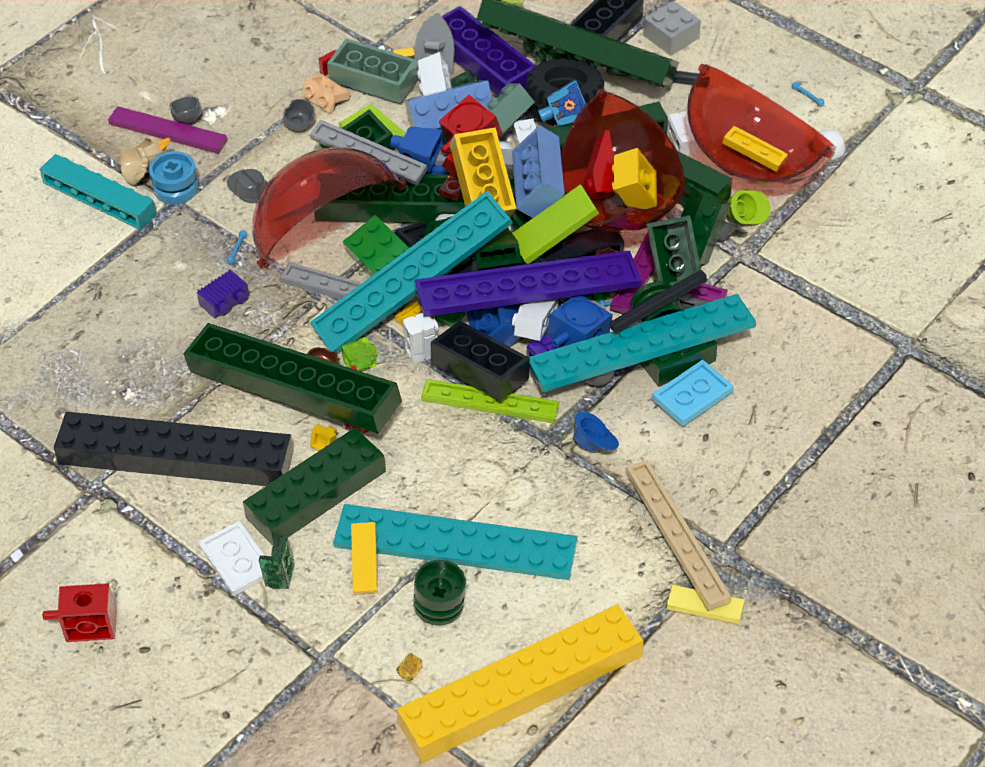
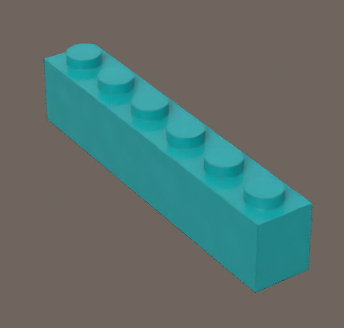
(98, 191)

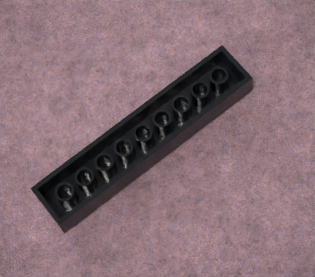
(173, 449)

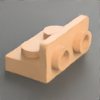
(324, 92)

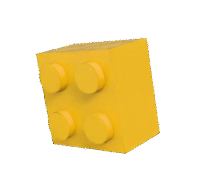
(634, 179)

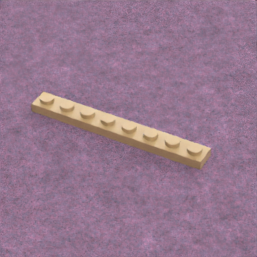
(678, 535)

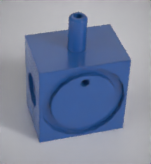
(577, 321)

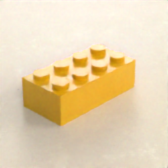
(482, 167)

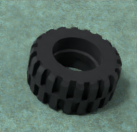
(555, 74)

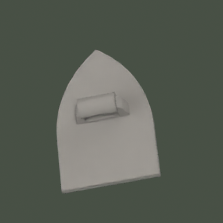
(433, 38)

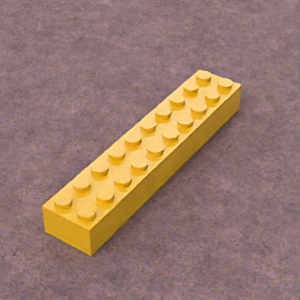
(519, 683)

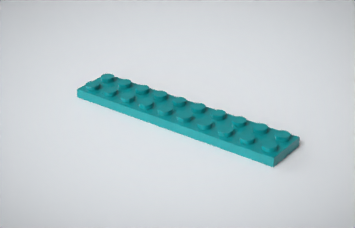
(395, 282)
(641, 342)
(462, 542)

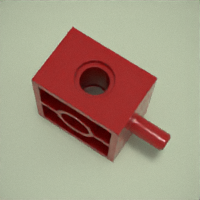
(467, 117)
(85, 612)

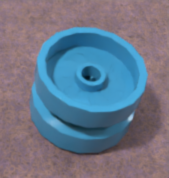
(174, 177)

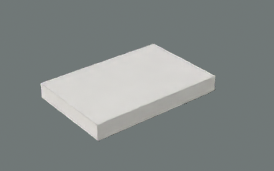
(234, 557)

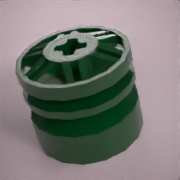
(651, 290)
(439, 592)

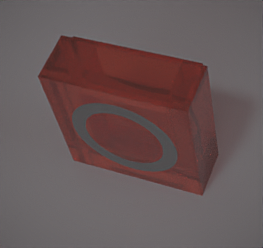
(451, 189)

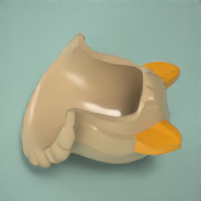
(137, 159)

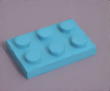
(692, 392)

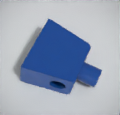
(420, 144)

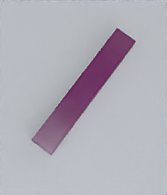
(166, 128)
(645, 265)

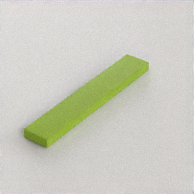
(475, 399)

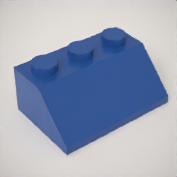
(495, 322)

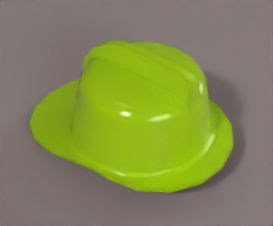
(749, 207)

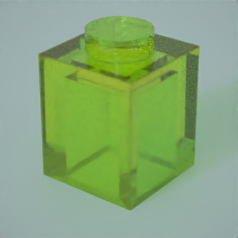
(359, 354)

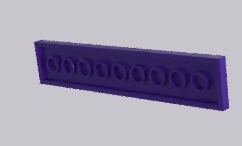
(527, 283)

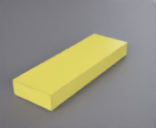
(689, 602)

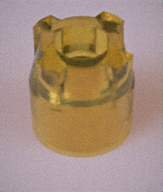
(409, 667)

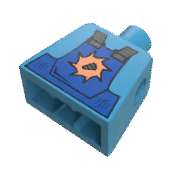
(564, 104)

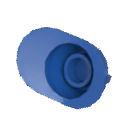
(592, 433)

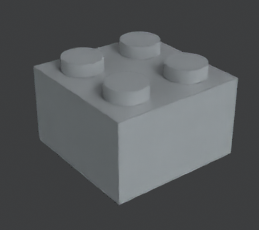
(672, 28)

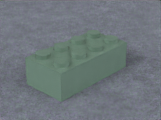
(373, 70)

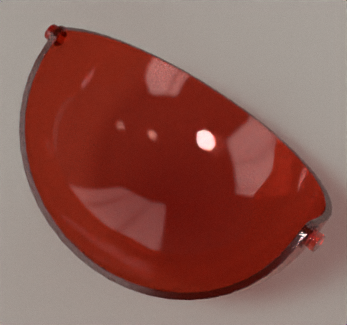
(722, 101)
(628, 129)
(307, 186)

